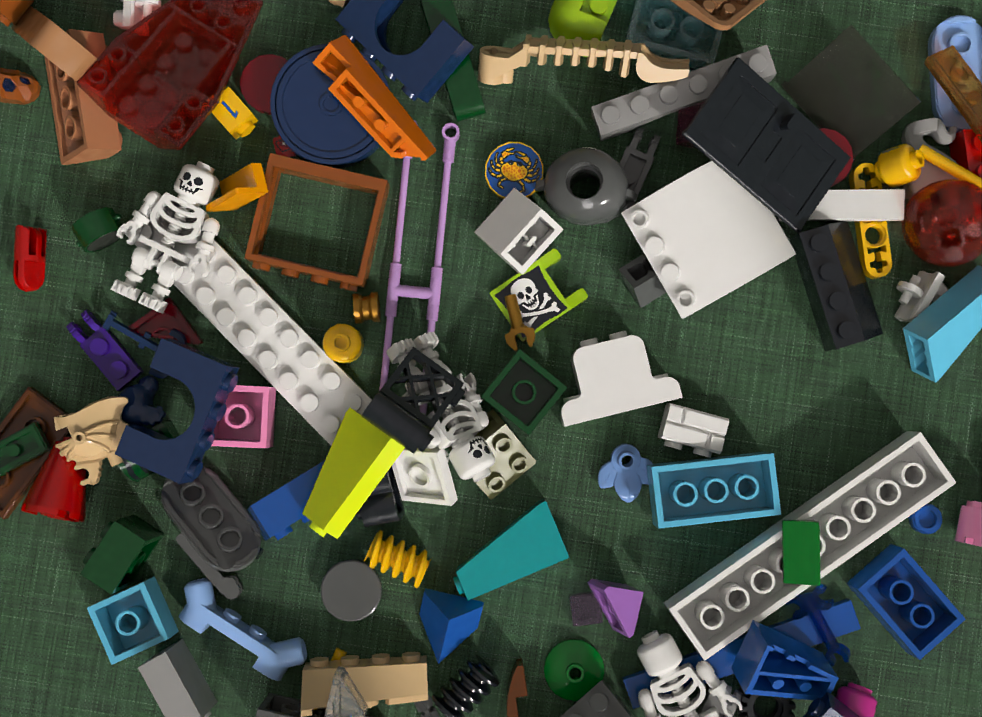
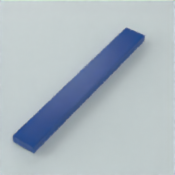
(840, 618)

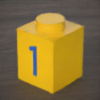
(234, 114)

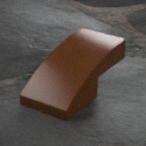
(515, 688)

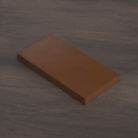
(28, 409)

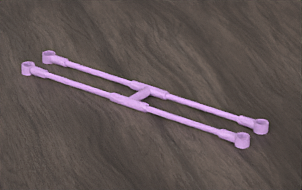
(432, 292)

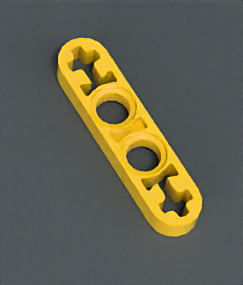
(861, 226)

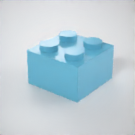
(133, 620)

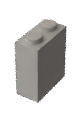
(178, 683)

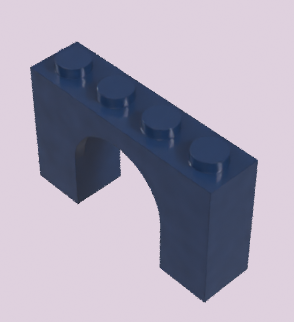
(419, 71)
(210, 385)

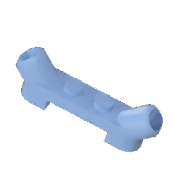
(203, 612)

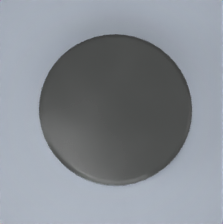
(351, 590)

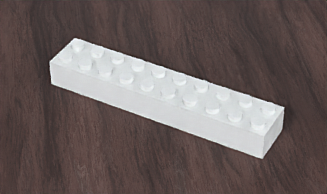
(849, 516)

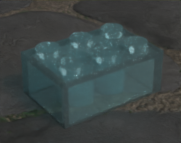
(673, 33)

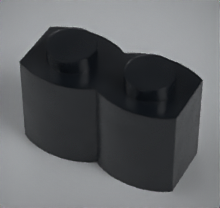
(383, 504)

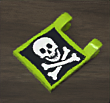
(537, 295)

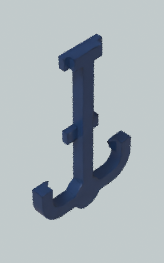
(143, 340)

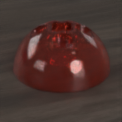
(940, 211)

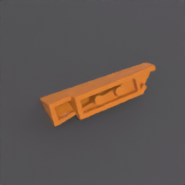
(371, 101)

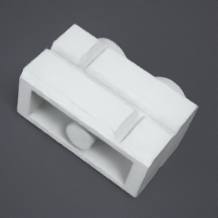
(693, 428)

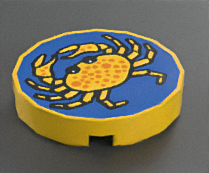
(513, 167)

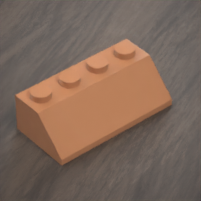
(81, 125)

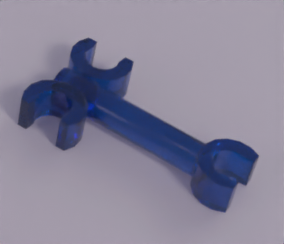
(813, 605)

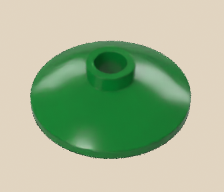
(569, 655)

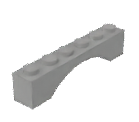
(661, 99)

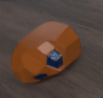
(18, 87)

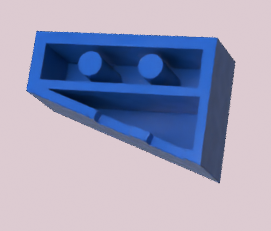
(284, 505)
(781, 666)

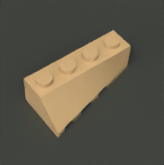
(378, 678)

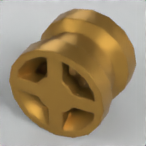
(366, 307)

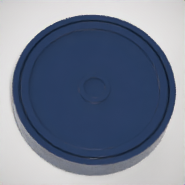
(313, 119)

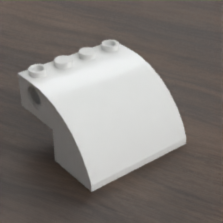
(706, 237)

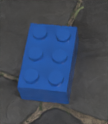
(905, 601)

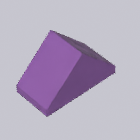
(619, 604)

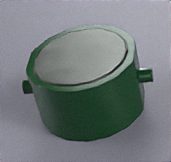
(97, 229)

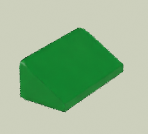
(801, 552)

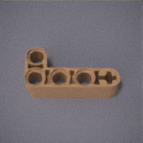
(54, 43)

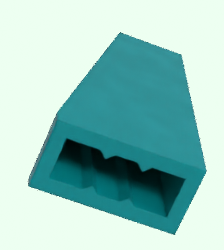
(515, 552)

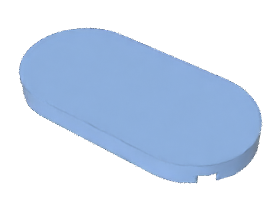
(967, 39)

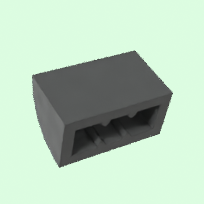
(642, 281)

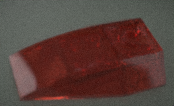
(171, 67)

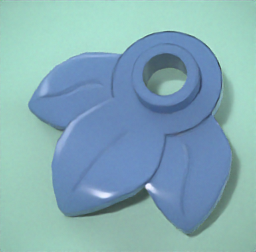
(624, 477)

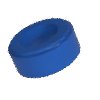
(926, 519)

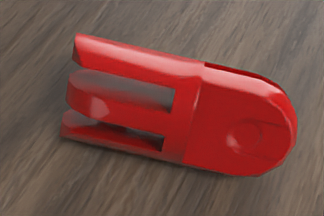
(29, 257)

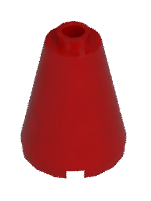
(58, 489)

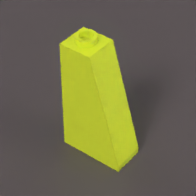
(349, 474)

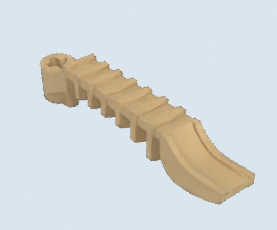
(498, 63)

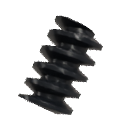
(467, 689)

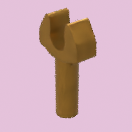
(517, 323)

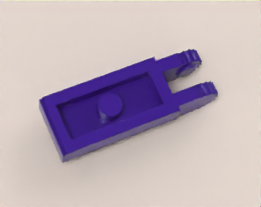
(106, 352)

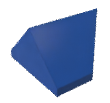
(448, 620)

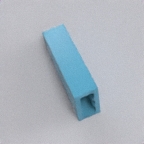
(945, 327)

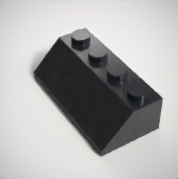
(836, 285)

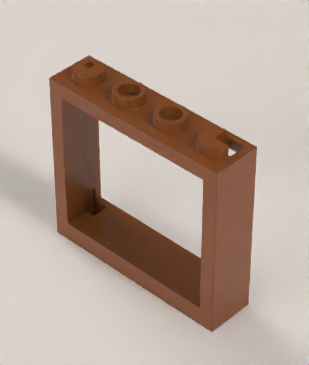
(281, 164)

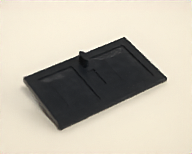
(766, 145)

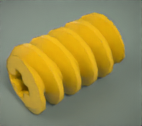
(398, 558)

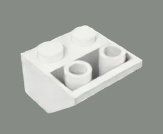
(518, 231)

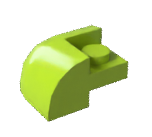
(580, 18)

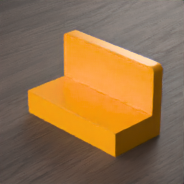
(240, 189)

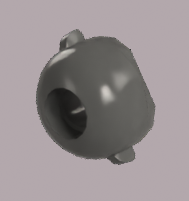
(586, 163)

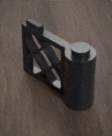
(405, 421)

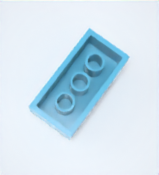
(713, 489)

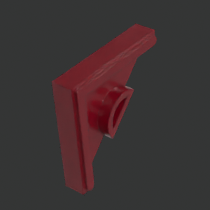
(161, 324)

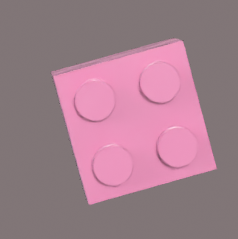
(247, 418)

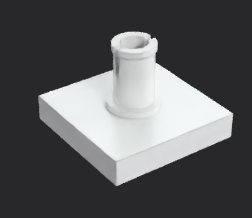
(425, 477)

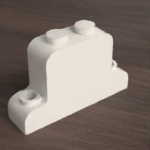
(614, 380)

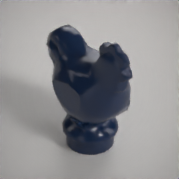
(140, 403)

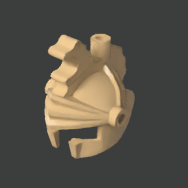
(94, 435)

